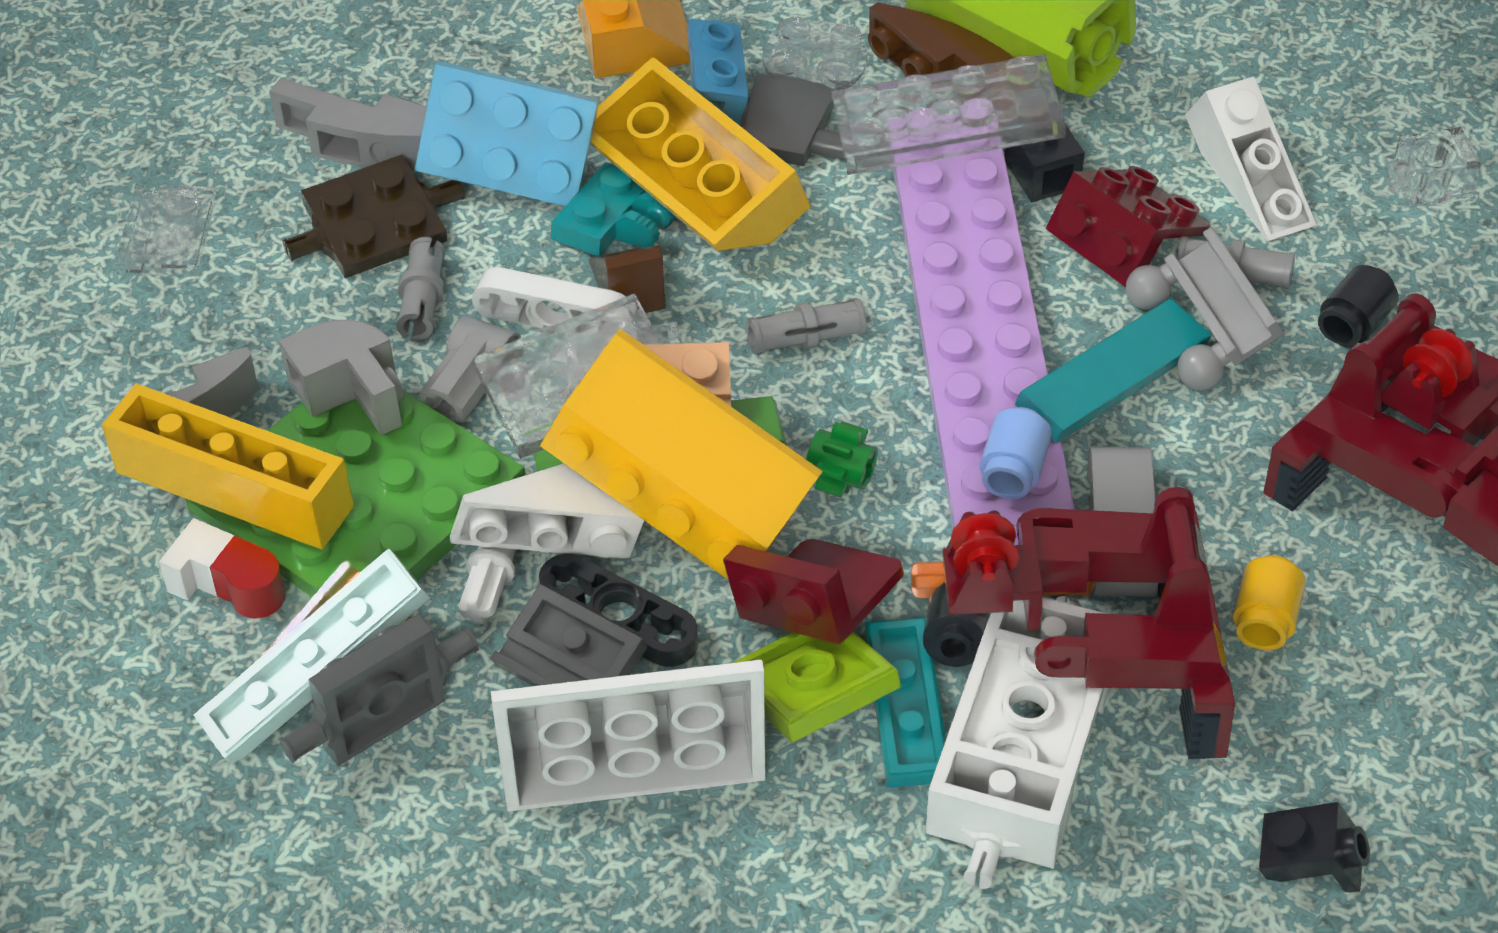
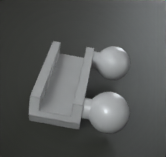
(1222, 299)

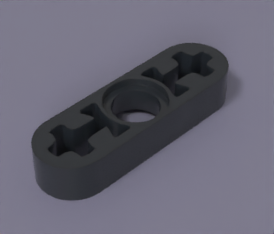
(609, 588)

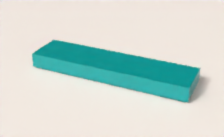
(1113, 369)

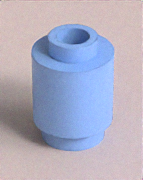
(1015, 452)

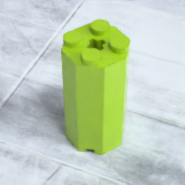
(1073, 34)

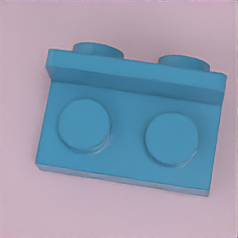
(718, 65)

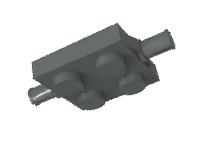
(377, 689)

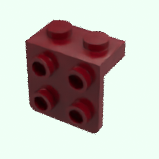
(1121, 218)
(814, 590)

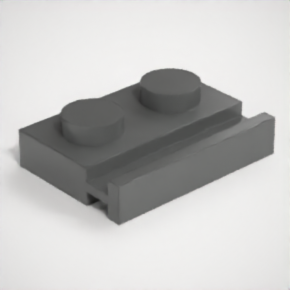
(566, 643)

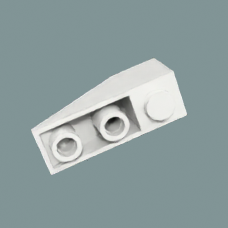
(1249, 157)
(547, 513)

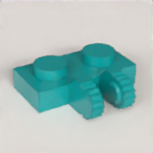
(608, 210)

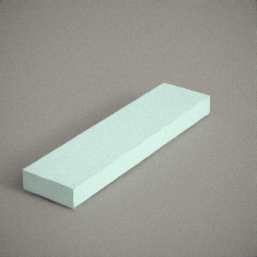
(279, 681)

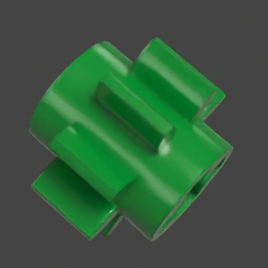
(842, 458)

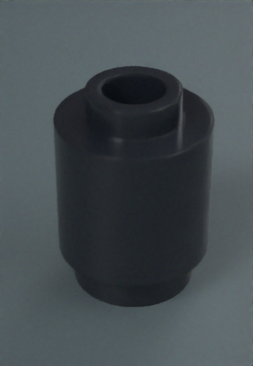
(1357, 305)
(951, 638)

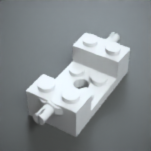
(1009, 777)

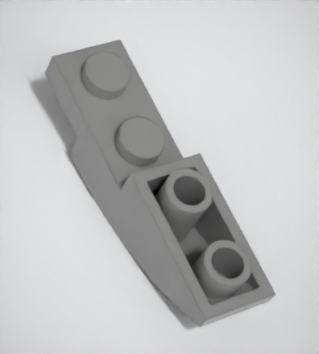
(346, 128)

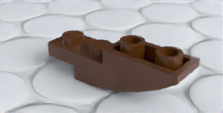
(926, 43)

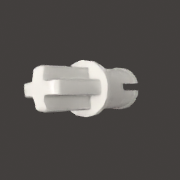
(488, 573)

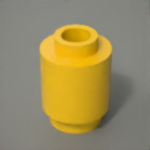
(1268, 602)

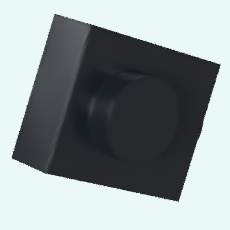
(1313, 844)

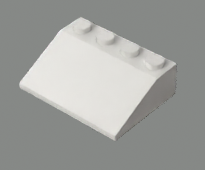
(631, 735)

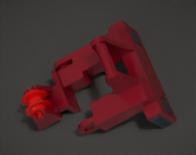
(1073, 547)

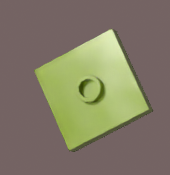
(819, 681)

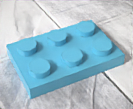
(506, 133)

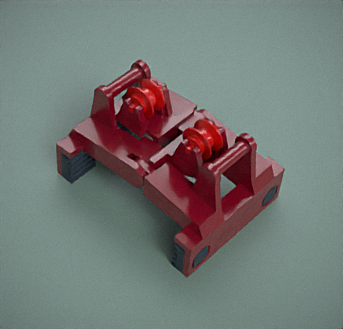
(1431, 381)

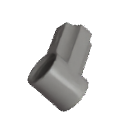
(455, 384)

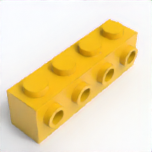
(229, 465)

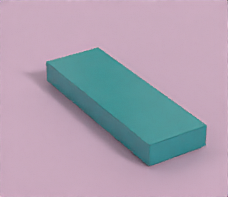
(911, 716)

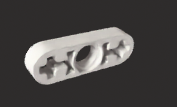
(505, 293)

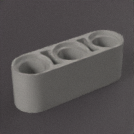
(1122, 483)

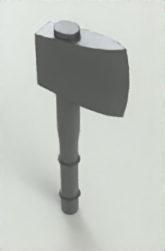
(792, 118)

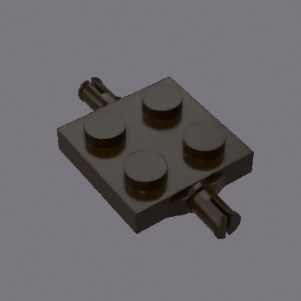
(372, 216)

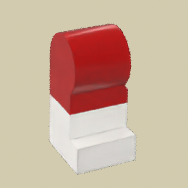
(225, 568)

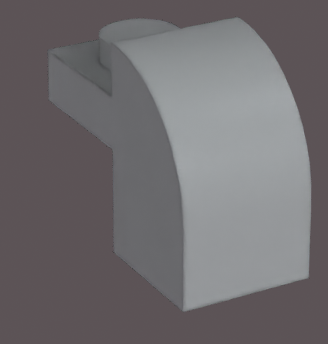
(344, 363)

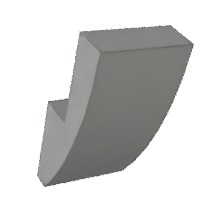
(222, 383)

